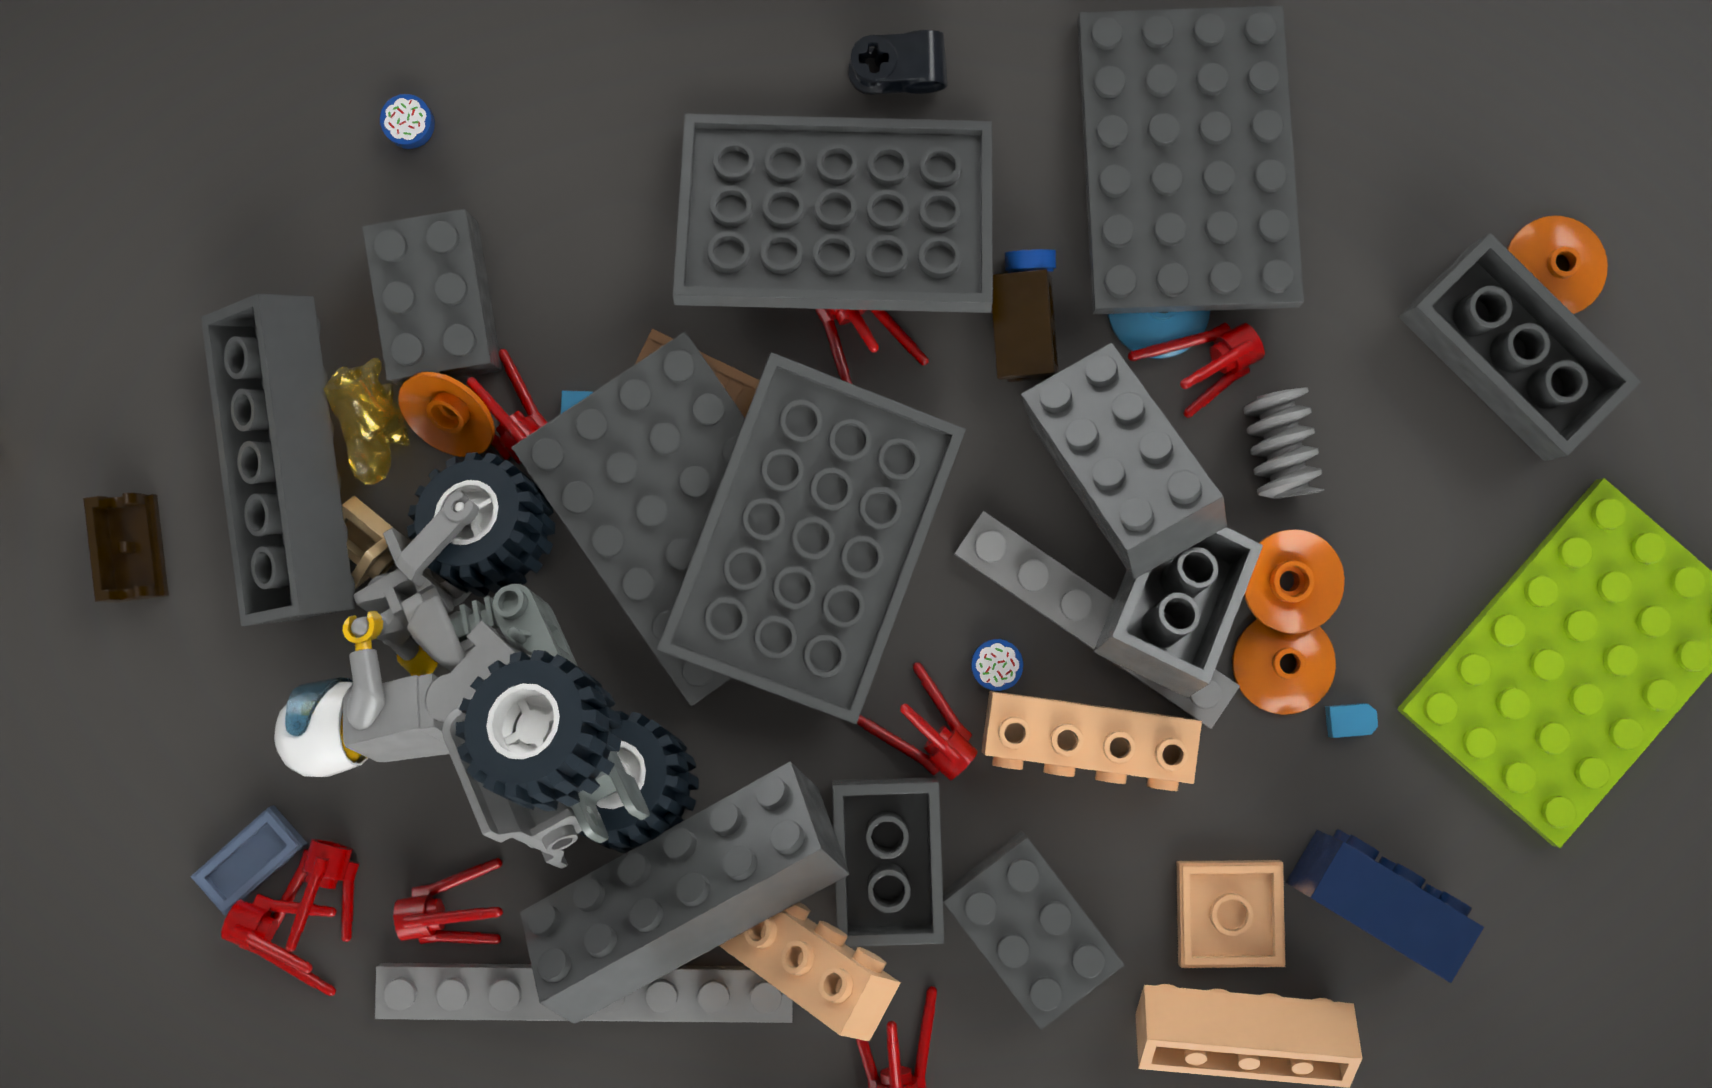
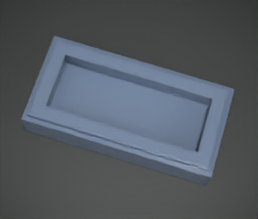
(249, 859)

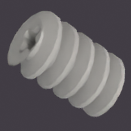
(1282, 444)

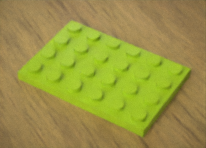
(1573, 664)

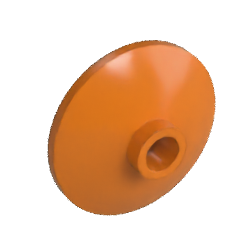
(1551, 236)
(446, 414)
(1316, 585)
(1259, 671)

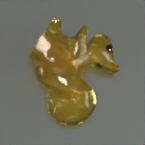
(367, 419)

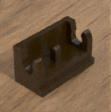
(1024, 326)
(125, 547)

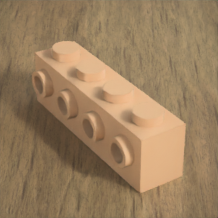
(1091, 738)
(818, 970)
(1247, 1035)

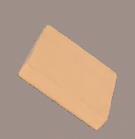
(1230, 914)

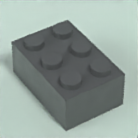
(432, 296)
(1180, 613)
(893, 861)
(1031, 930)

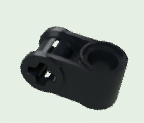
(906, 61)

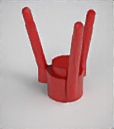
(846, 316)
(1231, 354)
(512, 427)
(947, 749)
(321, 867)
(425, 917)
(254, 929)
(896, 1075)

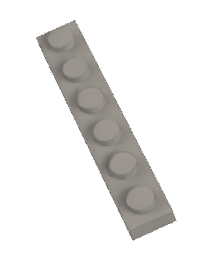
(1069, 603)

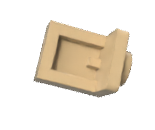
(366, 541)

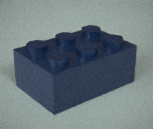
(1387, 901)

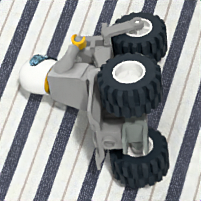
(516, 711)

